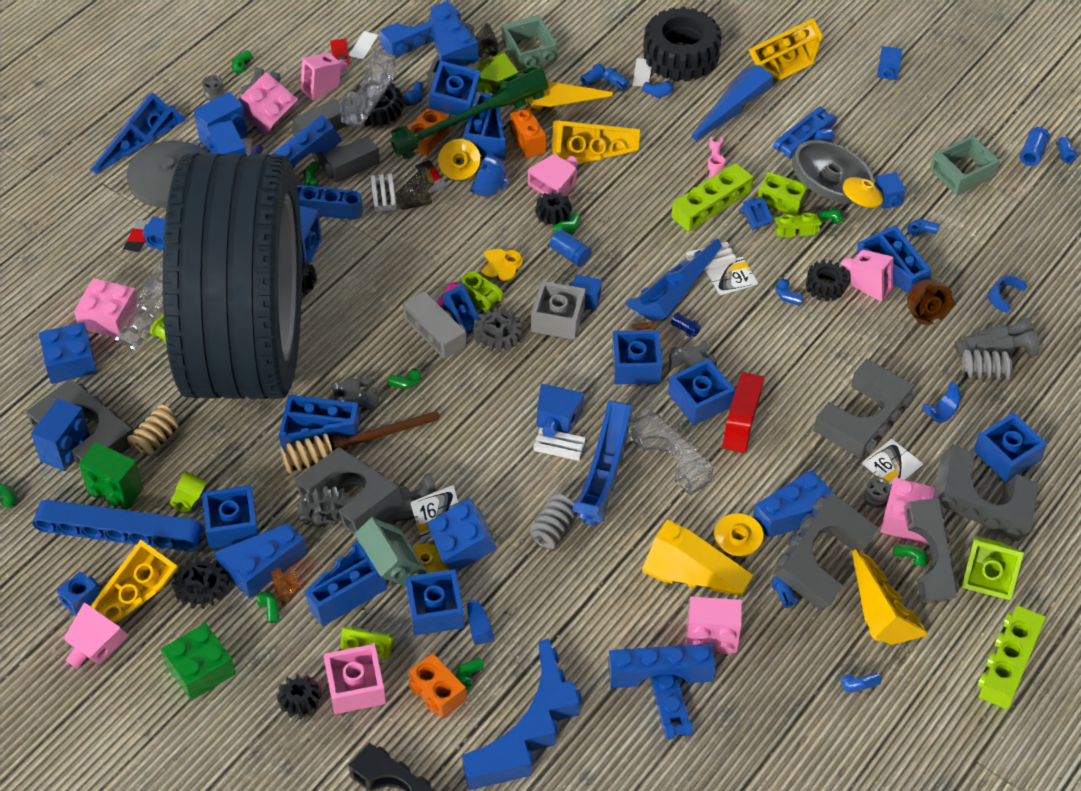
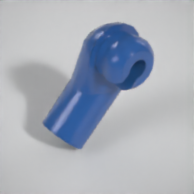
(415, 95)
(824, 135)
(920, 226)

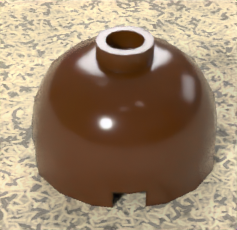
(929, 301)

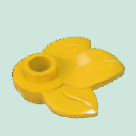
(501, 264)

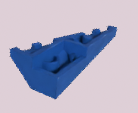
(746, 87)
(144, 125)
(668, 290)

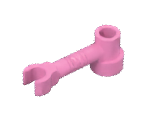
(716, 162)

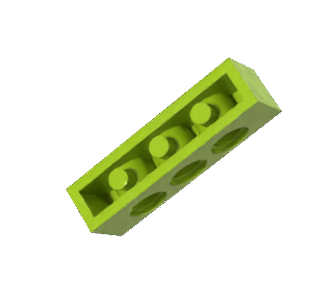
(712, 197)
(999, 689)

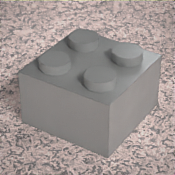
(558, 310)

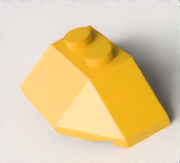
(789, 50)

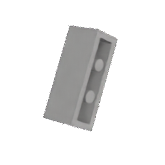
(435, 324)

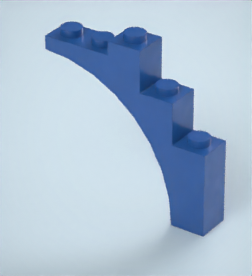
(595, 495)
(512, 754)

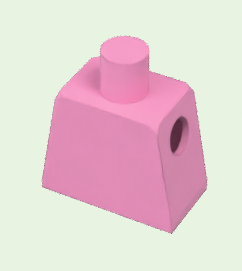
(320, 74)
(553, 175)
(871, 273)
(92, 637)

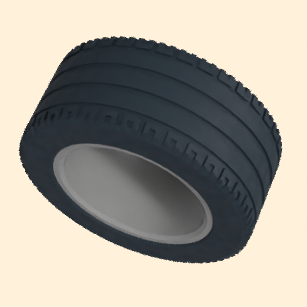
(232, 276)

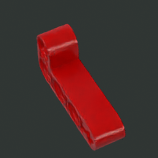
(742, 412)

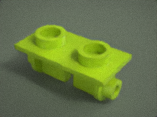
(806, 223)
(357, 637)

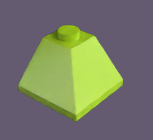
(495, 69)
(992, 568)

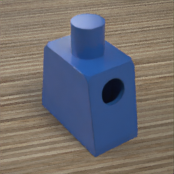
(558, 409)

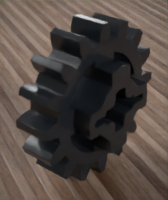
(200, 582)

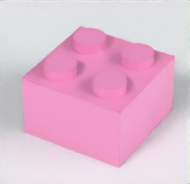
(267, 103)
(105, 307)
(901, 494)
(714, 622)
(354, 679)

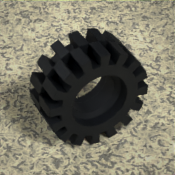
(829, 271)

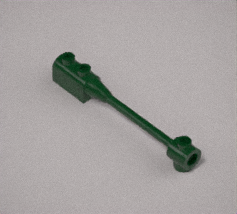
(513, 91)

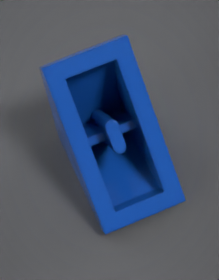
(460, 306)

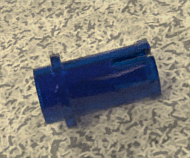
(690, 327)

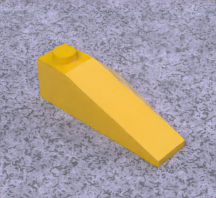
(592, 141)
(882, 606)

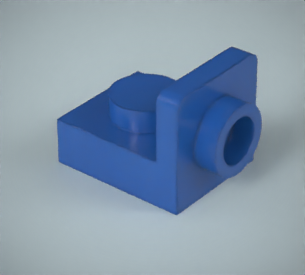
(756, 213)

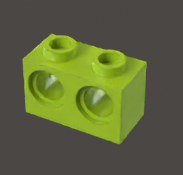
(783, 193)

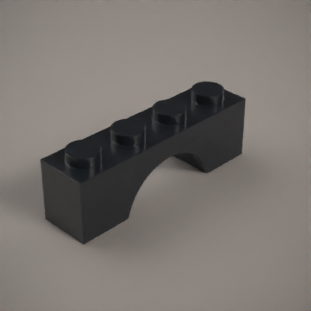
(376, 769)

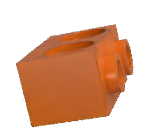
(425, 120)
(527, 133)
(441, 683)

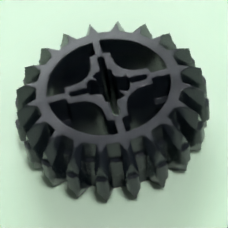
(387, 108)

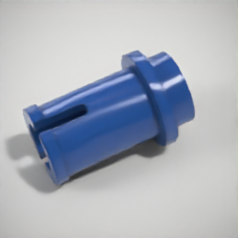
(592, 75)
(611, 75)
(1067, 154)
(785, 592)

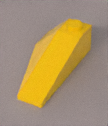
(563, 94)
(688, 559)
(134, 582)

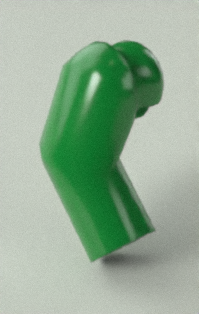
(239, 61)
(309, 172)
(835, 214)
(569, 226)
(407, 381)
(8, 495)
(910, 550)
(272, 606)
(466, 669)

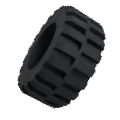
(682, 27)

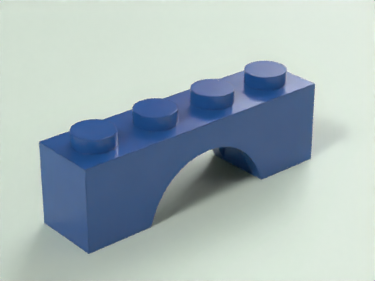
(402, 39)
(316, 137)
(634, 665)

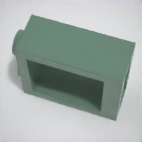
(533, 27)
(950, 175)
(389, 551)

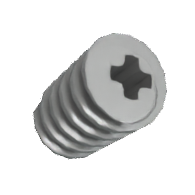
(987, 364)
(552, 521)

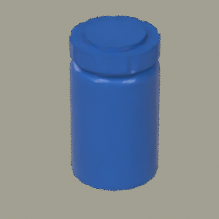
(1034, 146)
(570, 248)

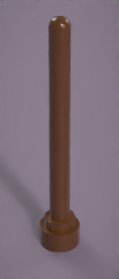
(344, 442)

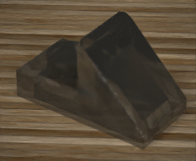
(486, 41)
(415, 190)

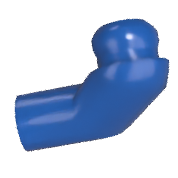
(659, 90)
(785, 293)
(860, 683)

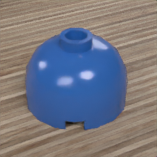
(490, 177)

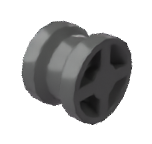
(213, 87)
(881, 488)

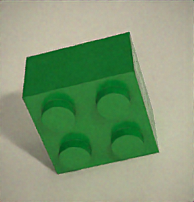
(111, 476)
(198, 661)

